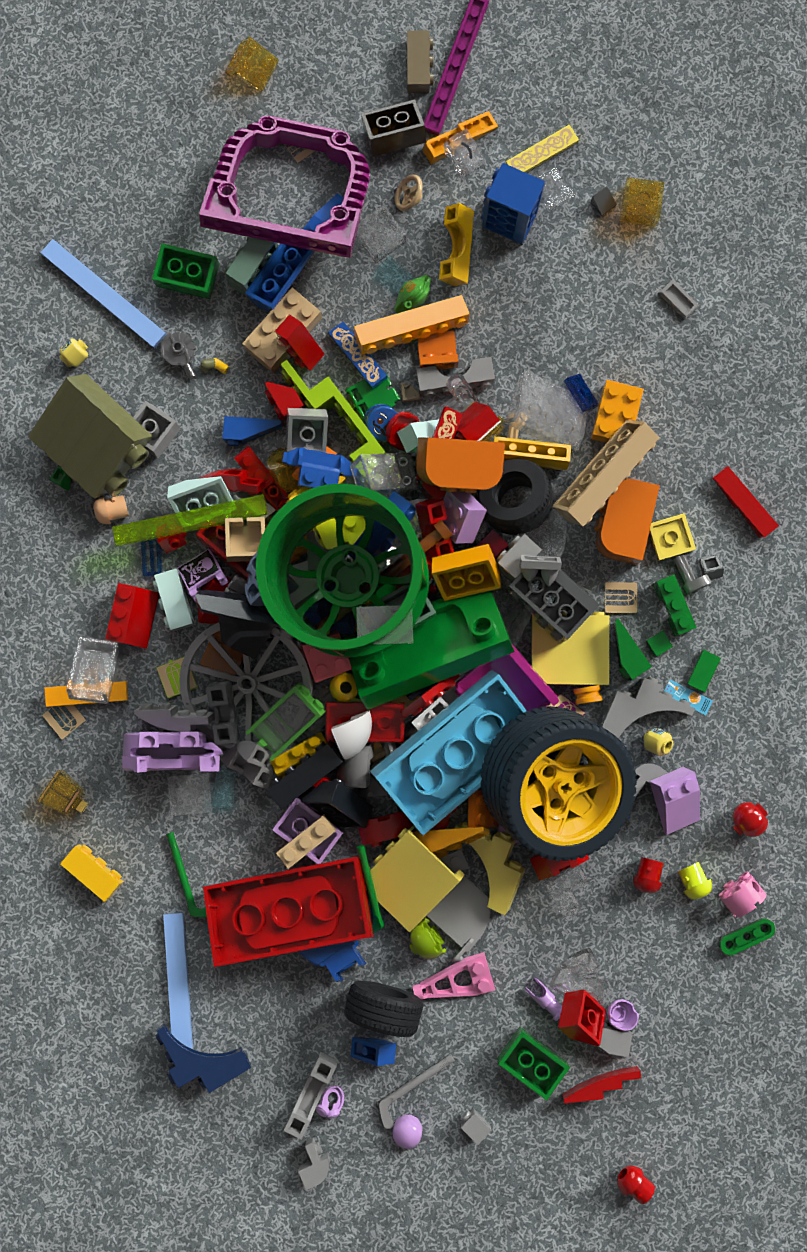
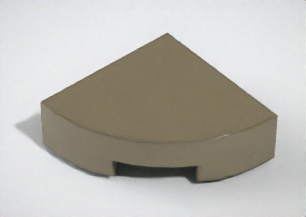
(409, 393)

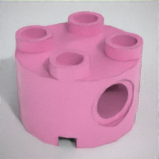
(742, 895)

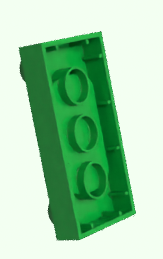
(456, 640)

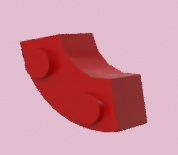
(384, 828)

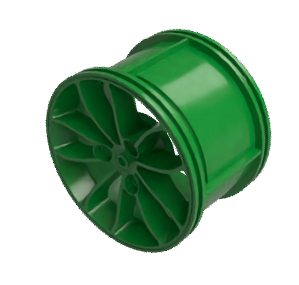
(287, 532)

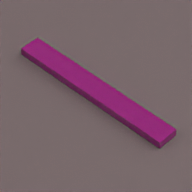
(455, 66)

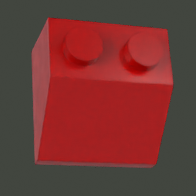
(582, 1017)

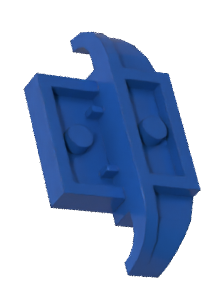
(317, 467)

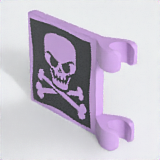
(200, 571)

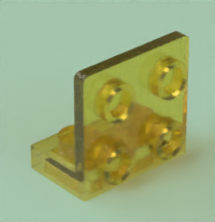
(252, 63)

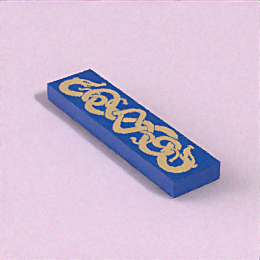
(363, 363)

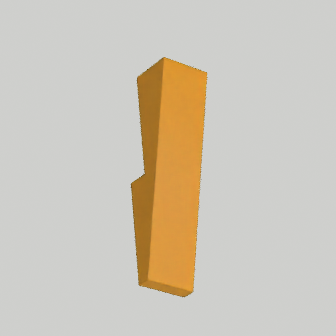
(477, 127)
(59, 697)

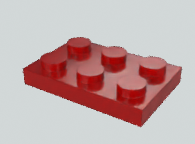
(427, 698)

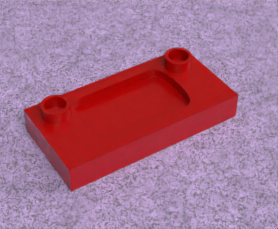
(287, 912)

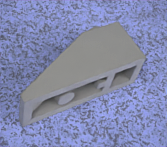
(616, 1042)

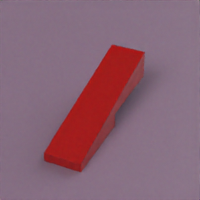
(745, 502)

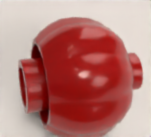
(750, 819)

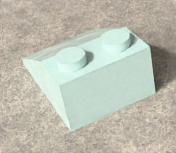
(198, 493)

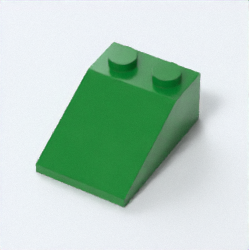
(629, 655)

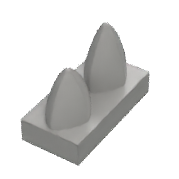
(548, 565)

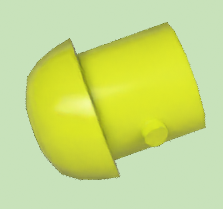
(695, 882)

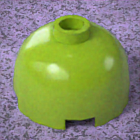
(426, 941)

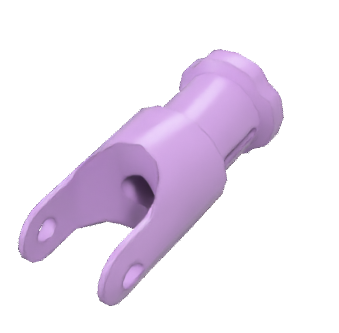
(547, 1000)

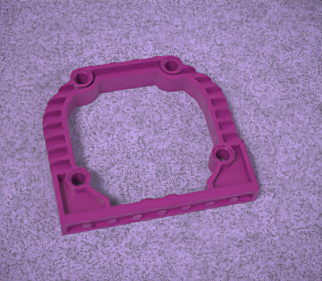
(332, 237)

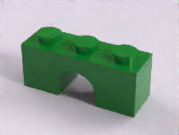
(676, 606)

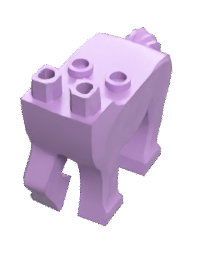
(169, 752)

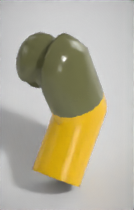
(211, 363)

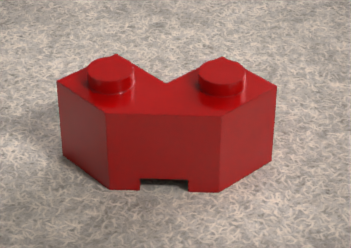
(548, 868)

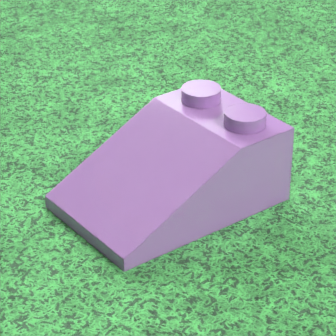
(677, 799)

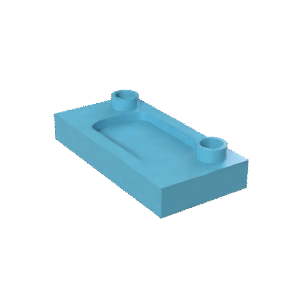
(446, 756)

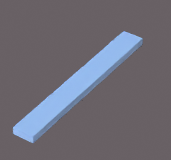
(103, 293)
(178, 978)

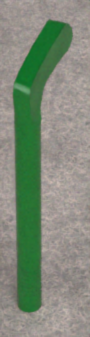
(193, 909)
(377, 919)

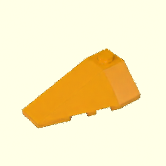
(450, 839)

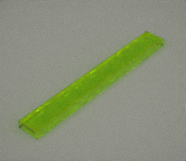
(188, 520)

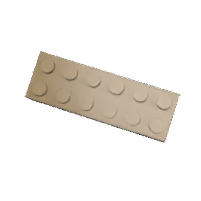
(606, 472)

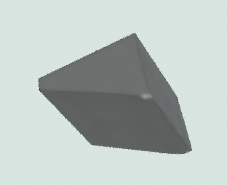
(603, 201)
(712, 566)

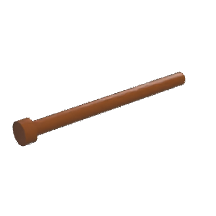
(400, 564)

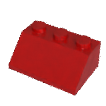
(132, 615)

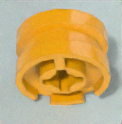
(587, 694)

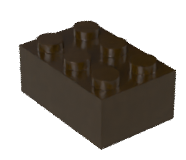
(393, 128)

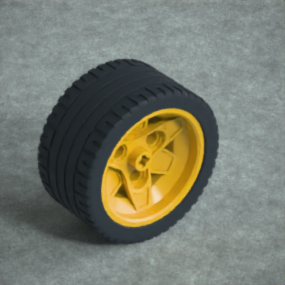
(585, 808)

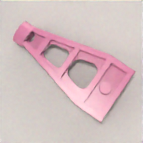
(479, 972)

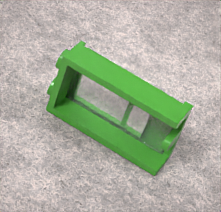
(287, 720)

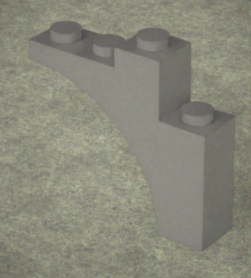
(647, 699)

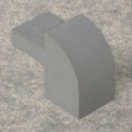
(645, 773)
(315, 1170)

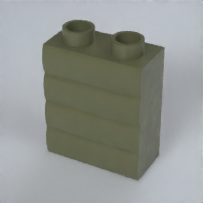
(91, 436)

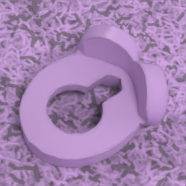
(323, 1110)

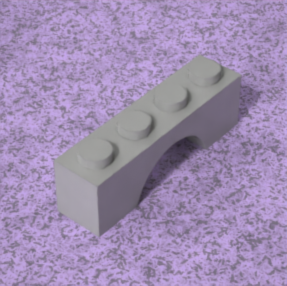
(432, 381)
(310, 1095)

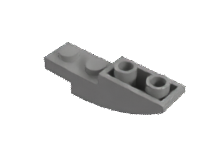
(169, 718)

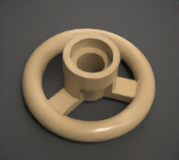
(411, 194)

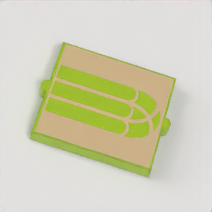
(170, 677)

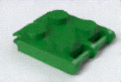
(369, 397)

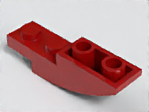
(238, 480)
(273, 493)

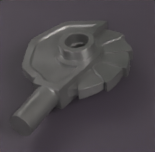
(178, 351)

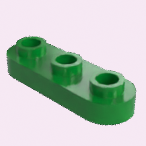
(755, 936)

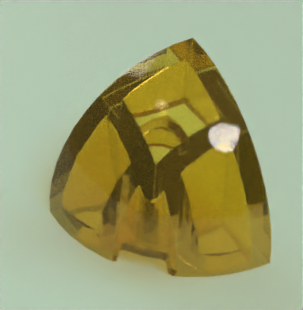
(281, 472)

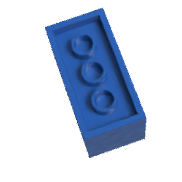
(511, 203)

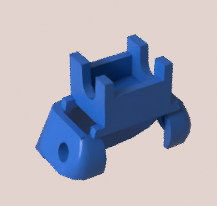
(335, 958)

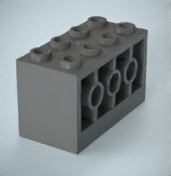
(565, 596)

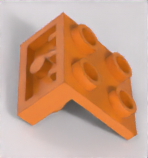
(438, 351)

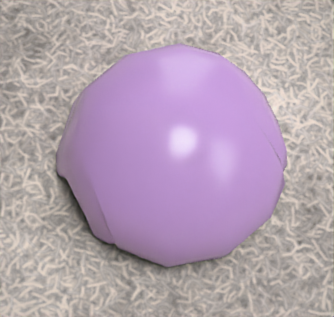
(622, 1015)
(407, 1131)

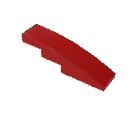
(593, 1088)

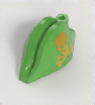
(413, 294)

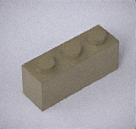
(419, 61)

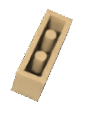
(306, 841)

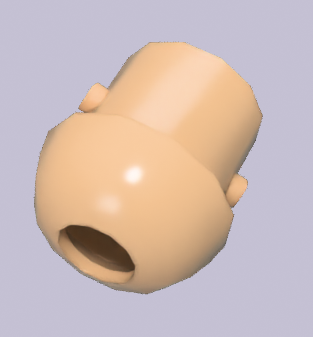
(110, 509)

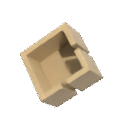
(242, 540)

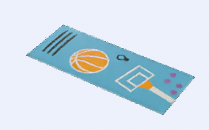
(697, 700)

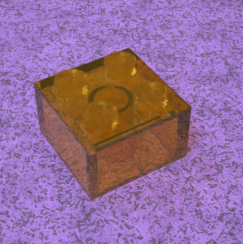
(641, 201)

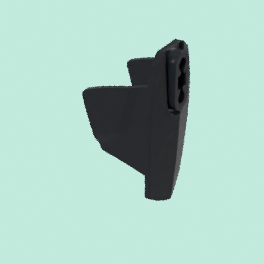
(241, 624)

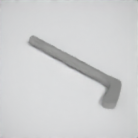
(386, 1101)

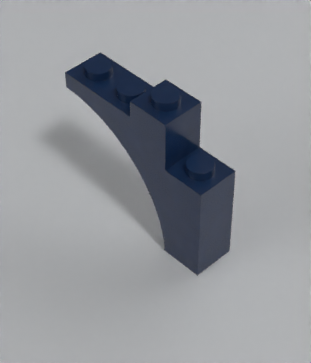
(188, 1064)

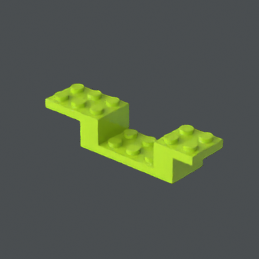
(325, 396)

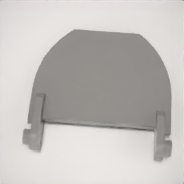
(462, 916)

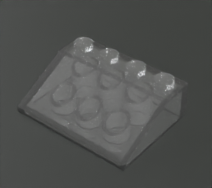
(546, 411)

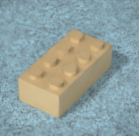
(264, 342)

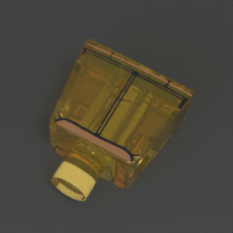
(63, 794)

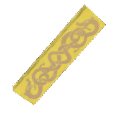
(544, 150)

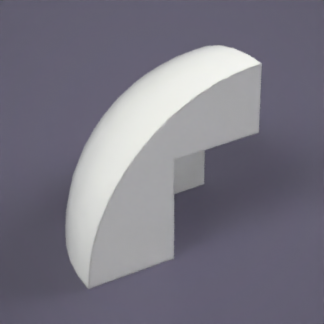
(353, 734)

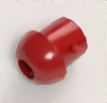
(648, 876)
(634, 1183)

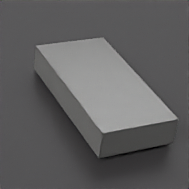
(678, 299)

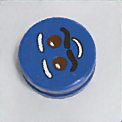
(377, 419)

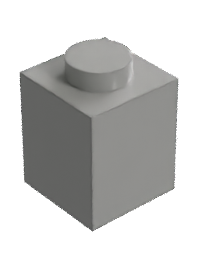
(475, 1125)

